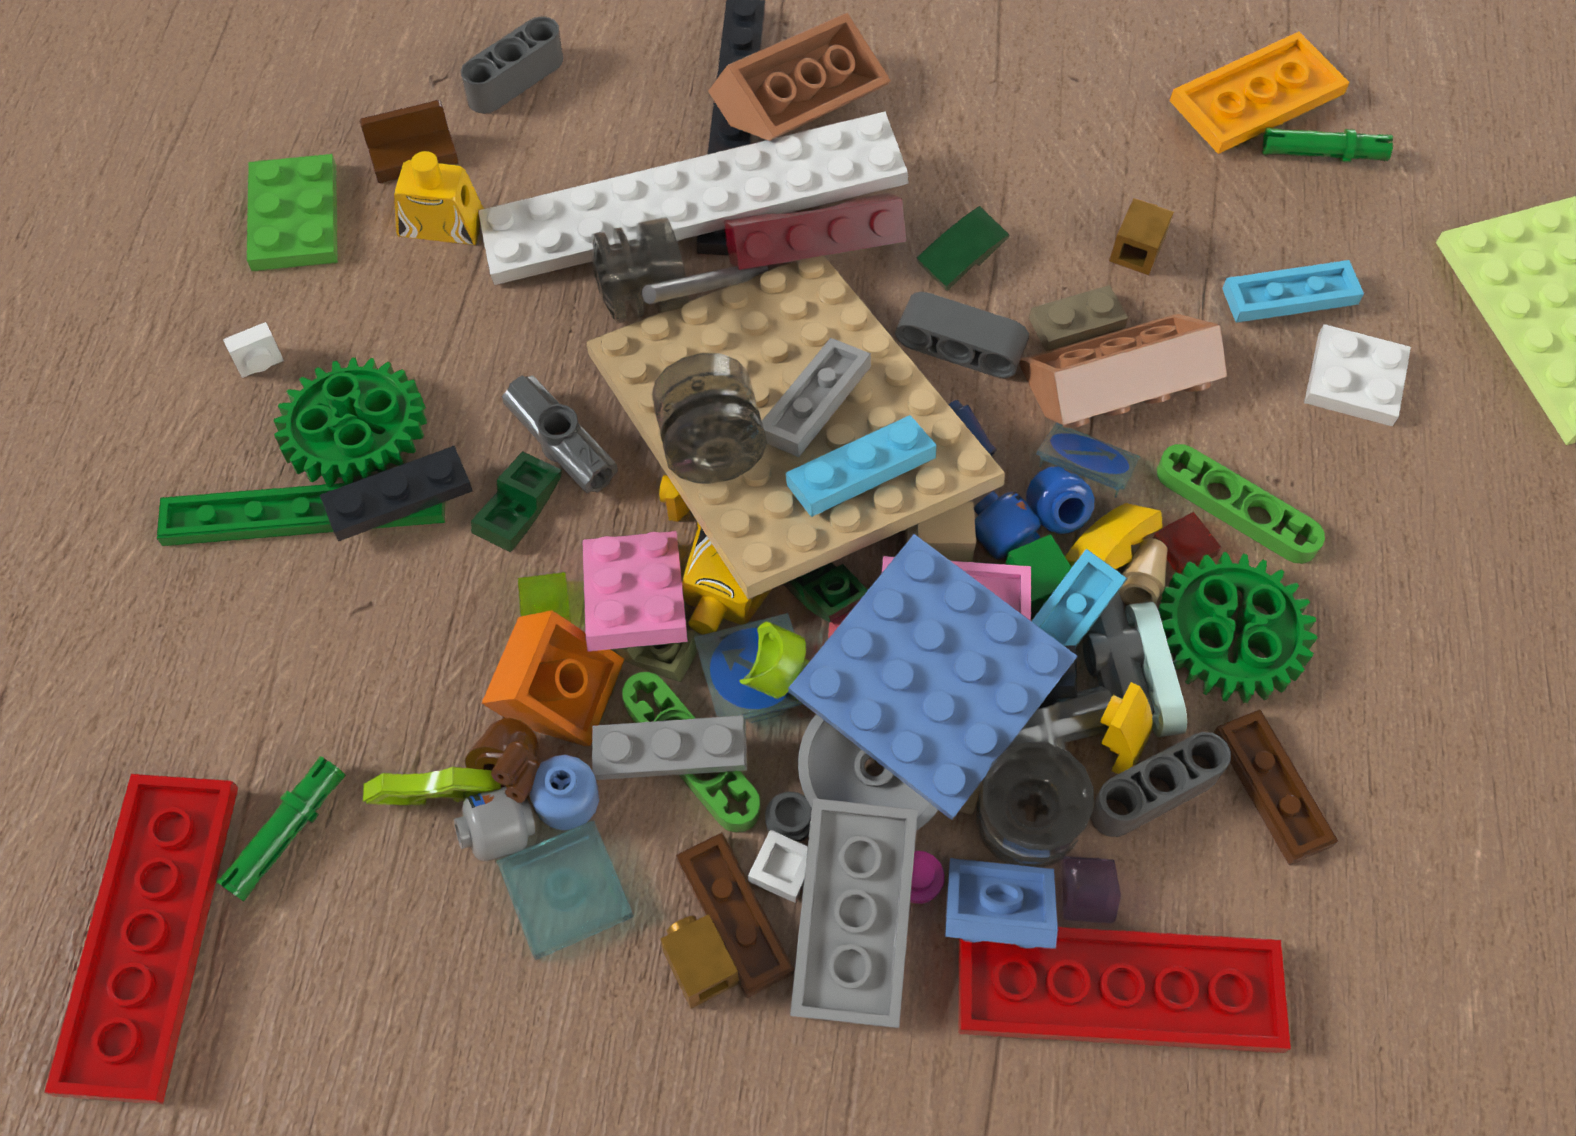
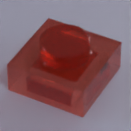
(1187, 542)

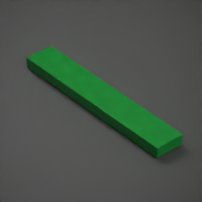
(258, 515)

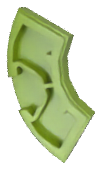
(417, 788)

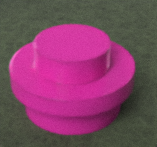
(926, 877)

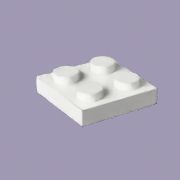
(1358, 375)

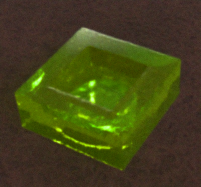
(544, 594)

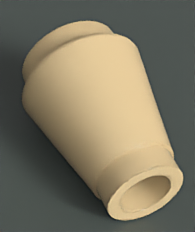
(1145, 573)

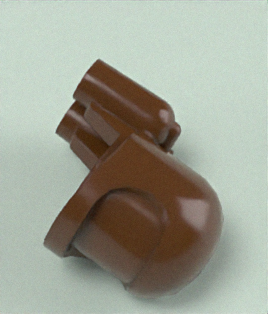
(510, 753)

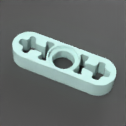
(1159, 670)

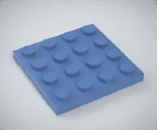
(932, 675)

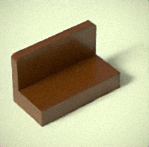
(404, 132)

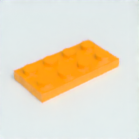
(1258, 92)

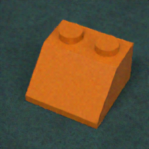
(553, 678)

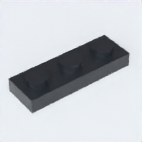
(396, 493)

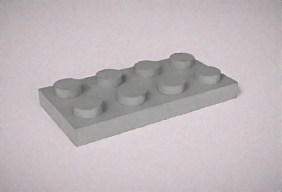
(854, 913)

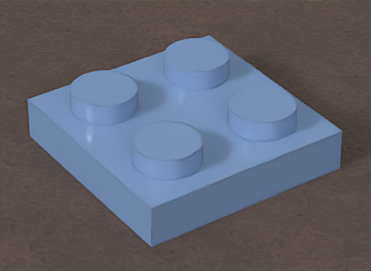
(1001, 903)

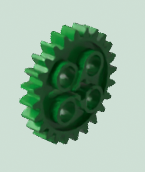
(350, 421)
(1280, 635)

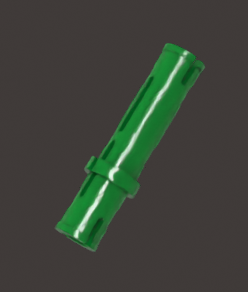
(1340, 145)
(275, 836)

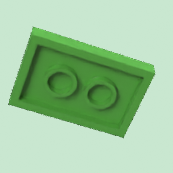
(292, 212)

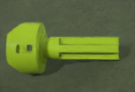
(777, 661)

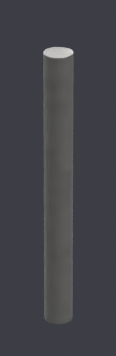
(699, 283)

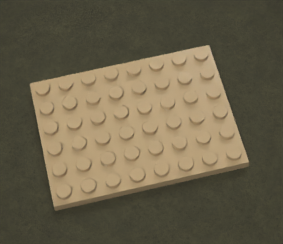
(775, 331)

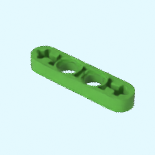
(1235, 509)
(739, 788)

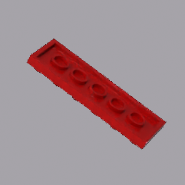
(143, 941)
(1128, 990)

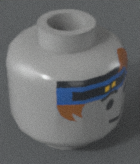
(494, 825)

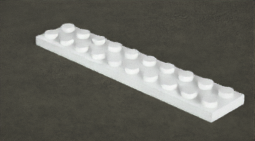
(694, 195)

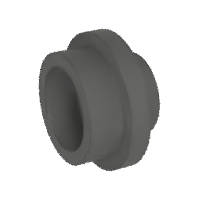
(789, 815)

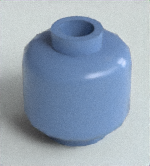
(564, 792)

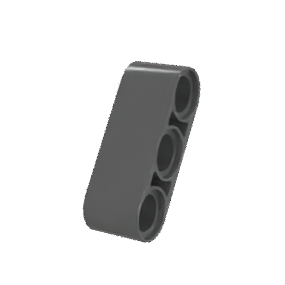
(512, 64)
(962, 334)
(1171, 765)

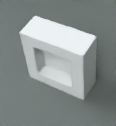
(253, 350)
(780, 866)

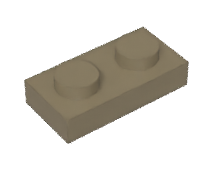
(1078, 318)

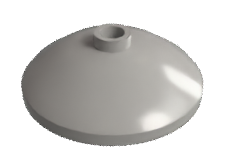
(835, 770)

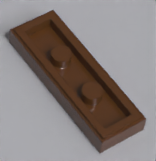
(1276, 788)
(736, 913)

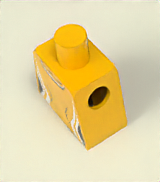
(436, 202)
(714, 590)

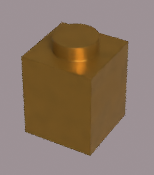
(1141, 236)
(698, 959)

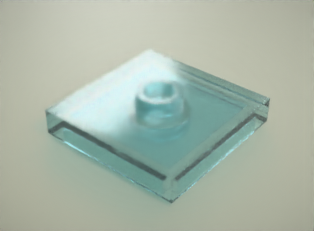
(564, 889)

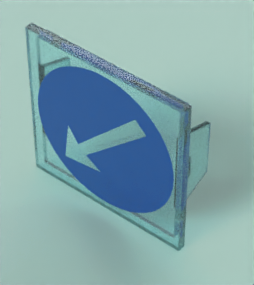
(1088, 457)
(729, 658)

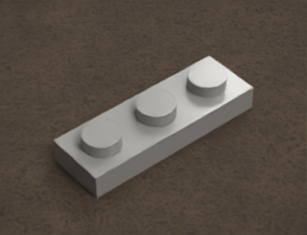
(815, 396)
(669, 747)

